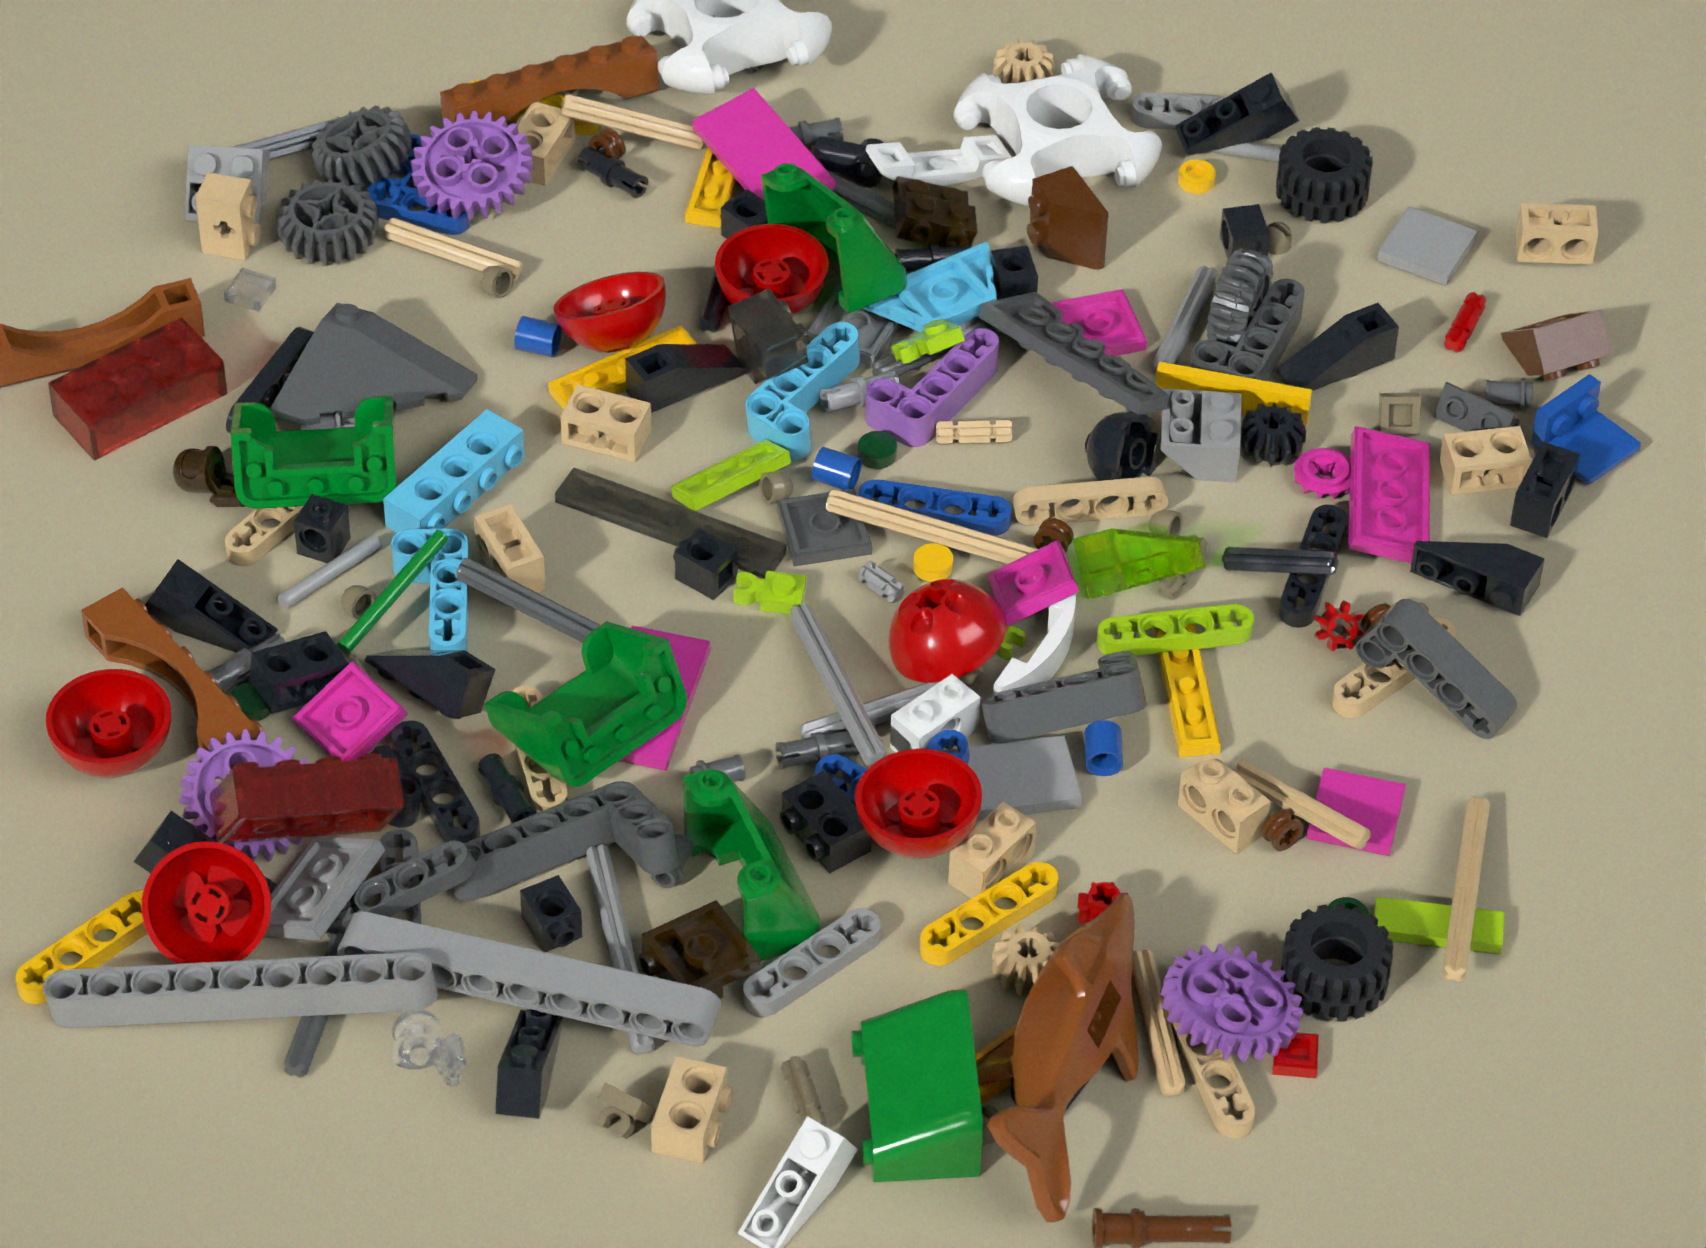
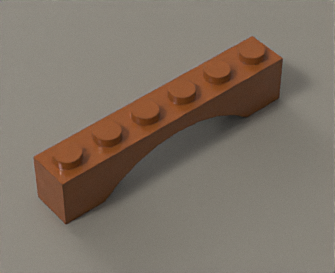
(619, 68)
(42, 353)
(130, 636)

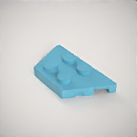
(943, 290)

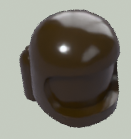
(206, 473)

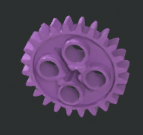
(472, 155)
(216, 765)
(1231, 1002)

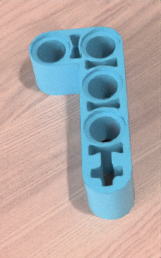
(780, 404)
(447, 595)

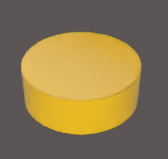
(1196, 176)
(933, 562)

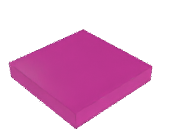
(1106, 318)
(1033, 582)
(350, 714)
(1364, 800)

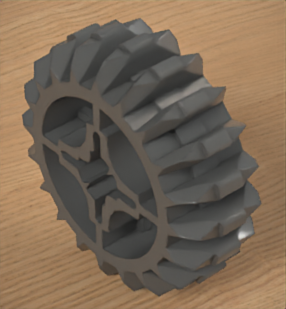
(362, 146)
(327, 221)
(1238, 295)

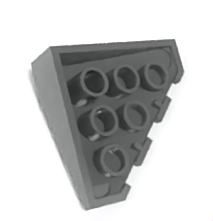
(362, 357)

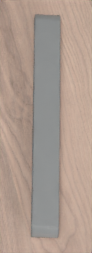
(543, 980)
(240, 990)

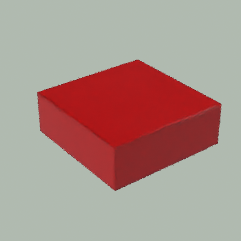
(1299, 1058)

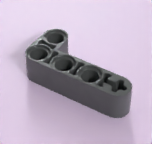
(1263, 339)
(1440, 665)
(1066, 701)

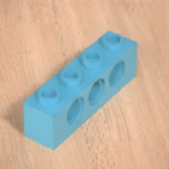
(456, 475)

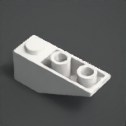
(798, 1185)

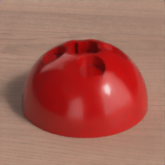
(772, 258)
(613, 311)
(945, 630)
(109, 722)
(919, 802)
(183, 912)

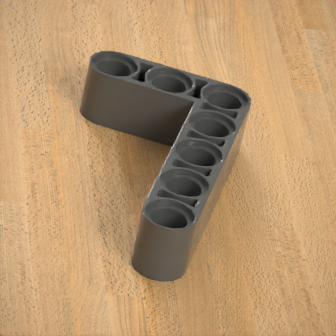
(565, 832)

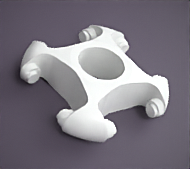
(736, 39)
(1030, 112)

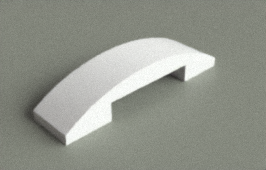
(940, 166)
(1048, 655)

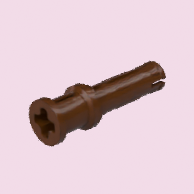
(1137, 1228)

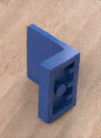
(1576, 425)

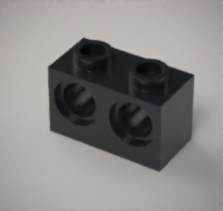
(1544, 489)
(295, 671)
(824, 822)

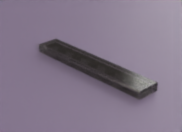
(664, 519)

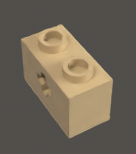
(227, 216)

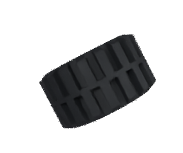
(1324, 175)
(1339, 936)

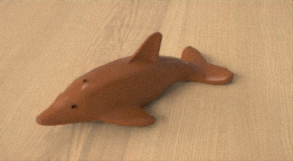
(1061, 1040)

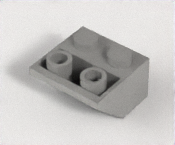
(228, 161)
(1203, 433)

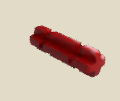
(1465, 322)

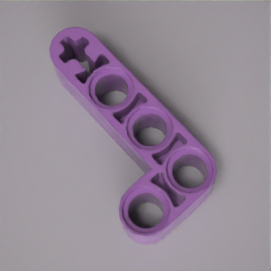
(938, 396)

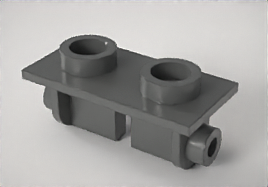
(1471, 411)

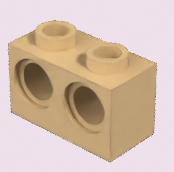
(549, 137)
(1556, 233)
(606, 423)
(1484, 460)
(509, 547)
(1223, 803)
(992, 850)
(691, 1100)

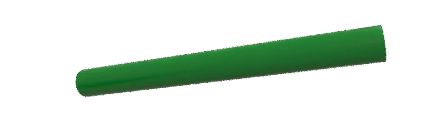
(392, 592)

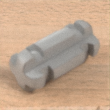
(881, 581)

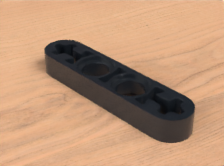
(274, 374)
(1312, 593)
(437, 783)

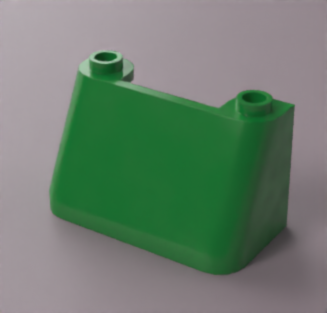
(865, 261)
(331, 463)
(603, 712)
(733, 829)
(921, 1090)

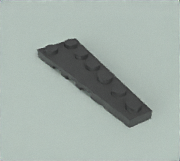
(1040, 328)

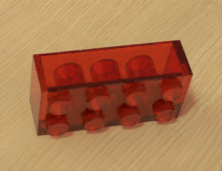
(138, 388)
(306, 799)

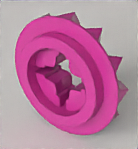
(1323, 462)

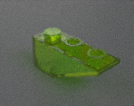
(1129, 558)

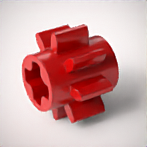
(1349, 627)
(1096, 901)

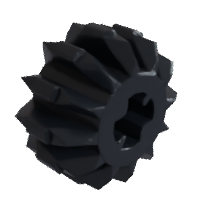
(1272, 434)

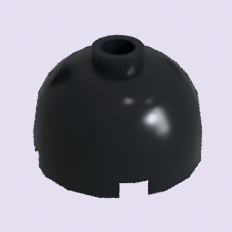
(1122, 447)

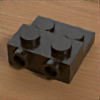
(933, 213)
(699, 950)

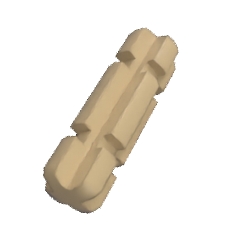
(974, 431)

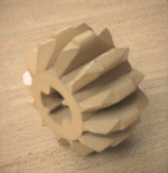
(1023, 62)
(1021, 957)

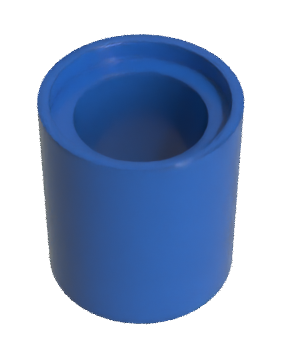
(538, 336)
(836, 468)
(1103, 748)

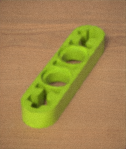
(1174, 625)

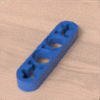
(938, 499)

